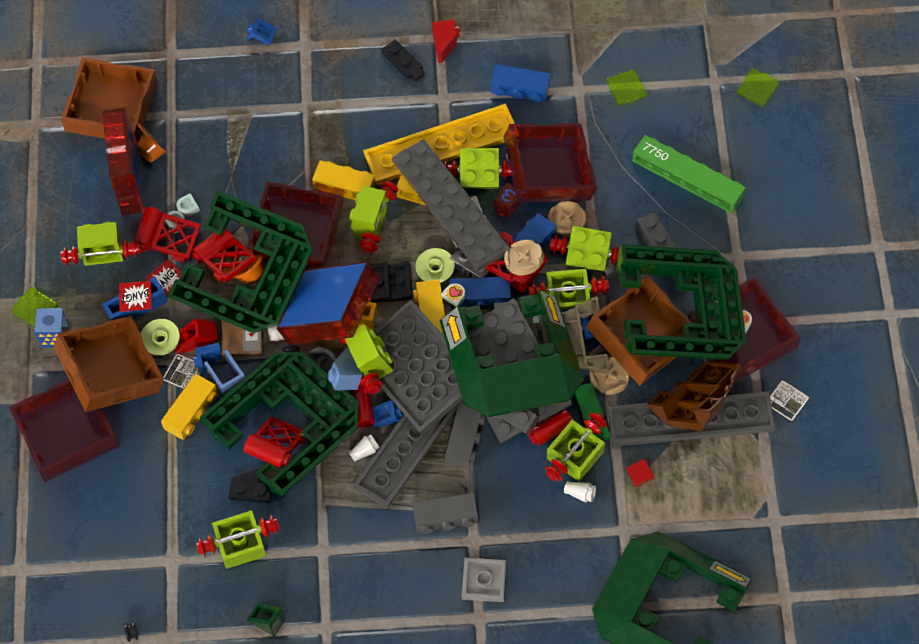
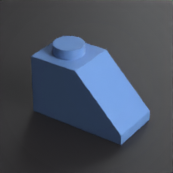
(344, 372)

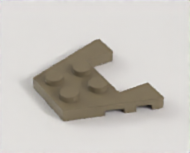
(572, 317)

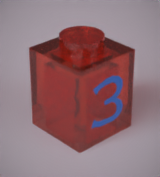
(506, 201)

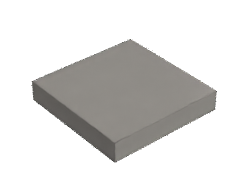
(484, 579)

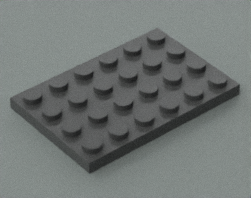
(511, 341)
(423, 373)

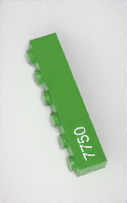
(688, 174)

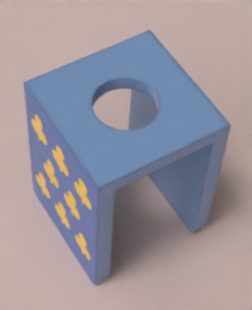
(49, 325)
(225, 388)

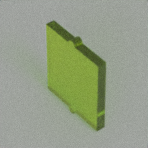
(626, 87)
(757, 87)
(29, 303)

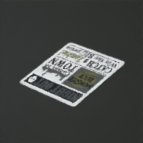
(181, 371)
(787, 400)

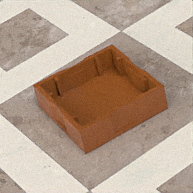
(106, 87)
(645, 304)
(108, 363)

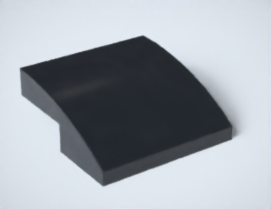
(394, 282)

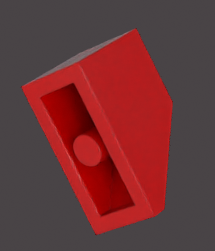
(445, 37)
(195, 335)

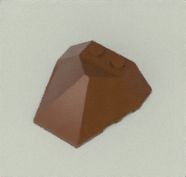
(698, 398)

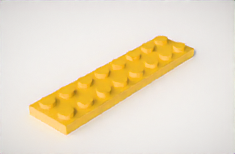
(473, 131)

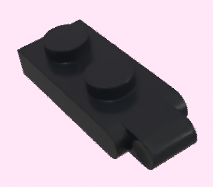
(403, 60)

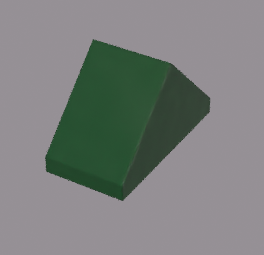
(267, 618)

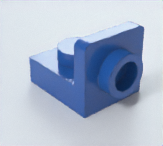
(261, 31)
(208, 353)
(386, 414)

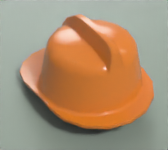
(148, 147)
(250, 274)

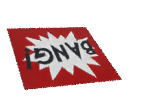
(166, 275)
(135, 296)

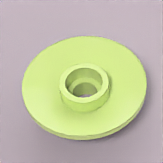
(435, 258)
(160, 329)

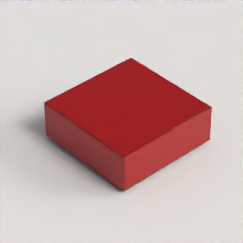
(640, 473)

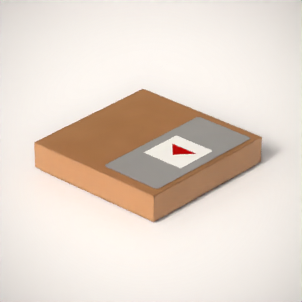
(240, 342)

